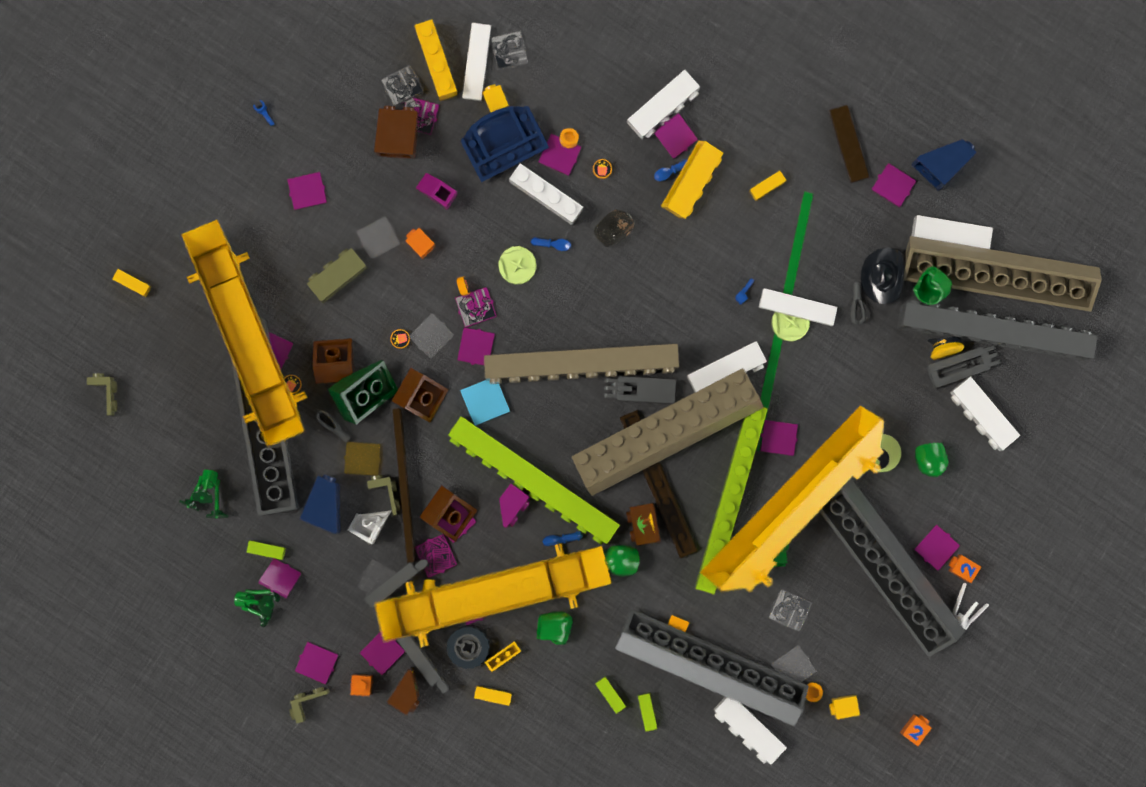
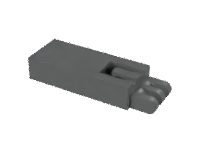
(956, 368)
(648, 389)
(395, 582)
(423, 663)

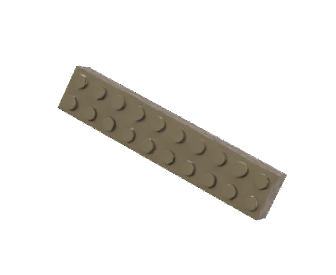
(1005, 273)
(581, 362)
(667, 432)

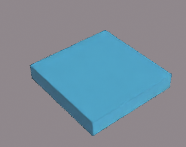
(484, 401)

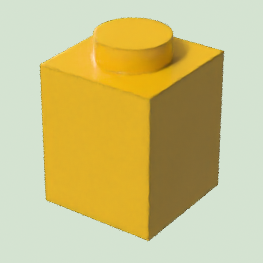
(494, 98)
(844, 707)

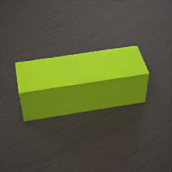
(266, 550)
(610, 694)
(647, 712)

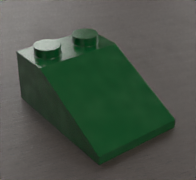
(363, 391)

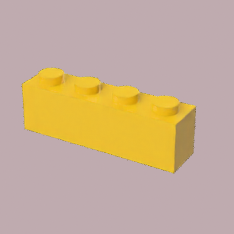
(436, 60)
(692, 179)

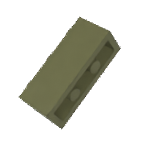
(336, 275)

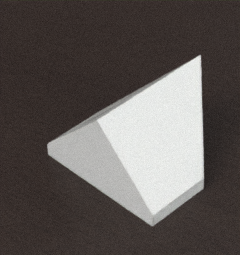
(369, 525)

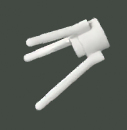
(963, 619)

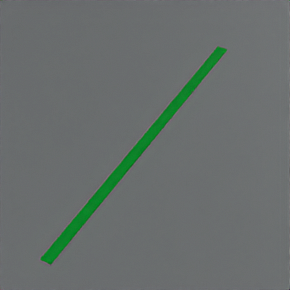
(788, 289)

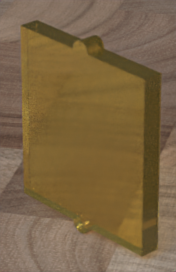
(362, 458)

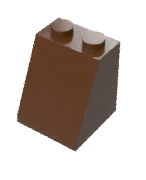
(396, 133)

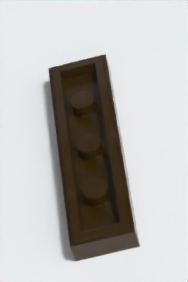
(848, 144)

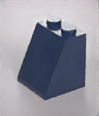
(943, 163)
(324, 505)

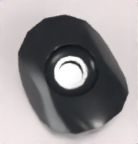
(883, 275)

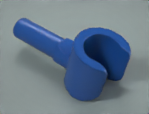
(263, 111)
(741, 296)

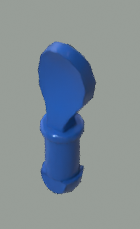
(664, 173)
(560, 244)
(553, 539)

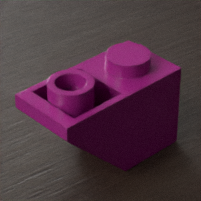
(437, 190)
(511, 503)

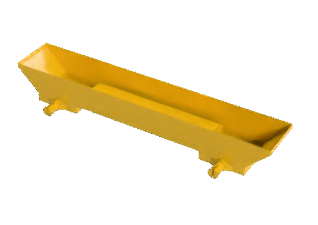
(243, 333)
(844, 455)
(492, 594)

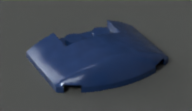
(502, 140)

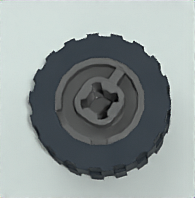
(468, 647)

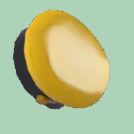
(945, 347)

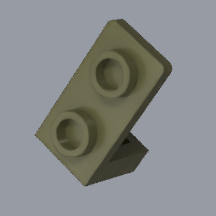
(111, 388)
(379, 481)
(297, 710)

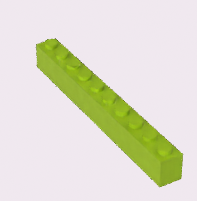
(534, 480)
(732, 492)

